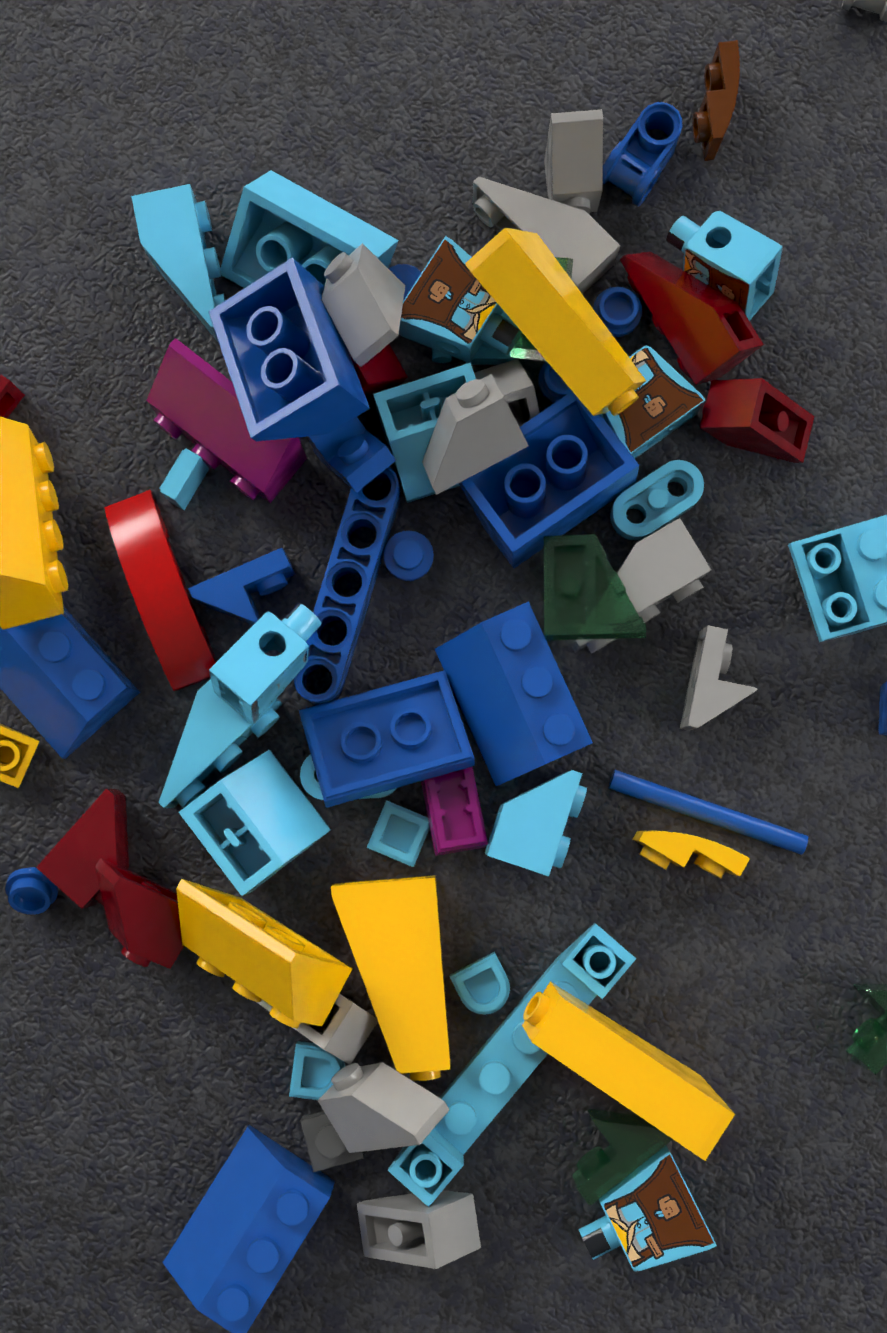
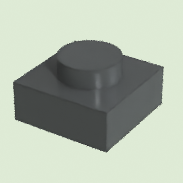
(324, 1143)

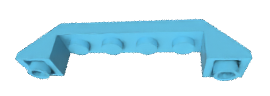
(503, 1065)

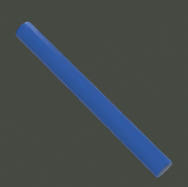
(708, 812)

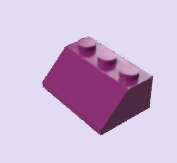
(204, 408)

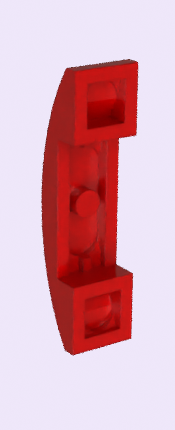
(160, 590)

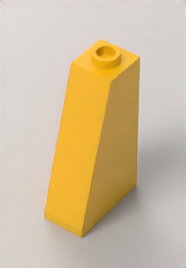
(557, 319)
(399, 957)
(628, 1069)

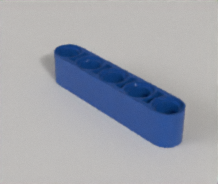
(349, 610)

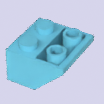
(408, 421)
(844, 578)
(254, 822)
(533, 823)

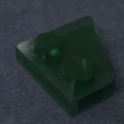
(585, 593)

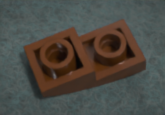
(719, 100)

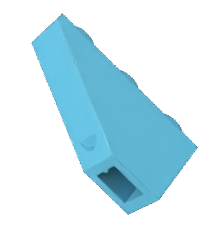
(173, 237)
(209, 742)

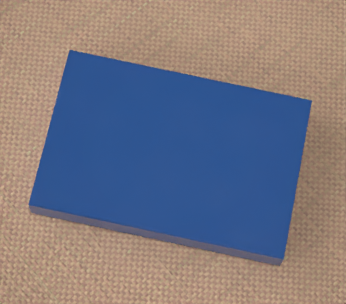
(386, 738)

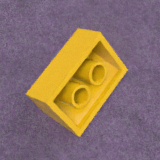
(259, 955)

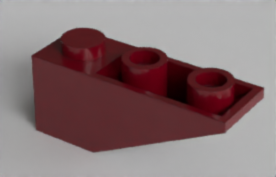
(699, 321)

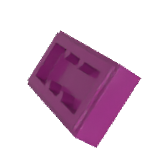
(454, 812)

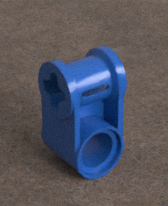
(640, 159)

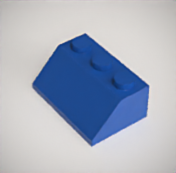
(287, 357)
(552, 484)
(61, 680)
(512, 694)
(247, 1230)

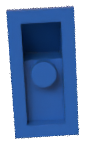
(352, 453)
(232, 590)

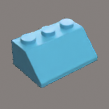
(288, 221)

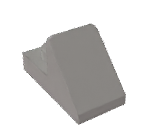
(705, 693)

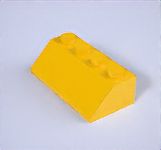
(29, 535)

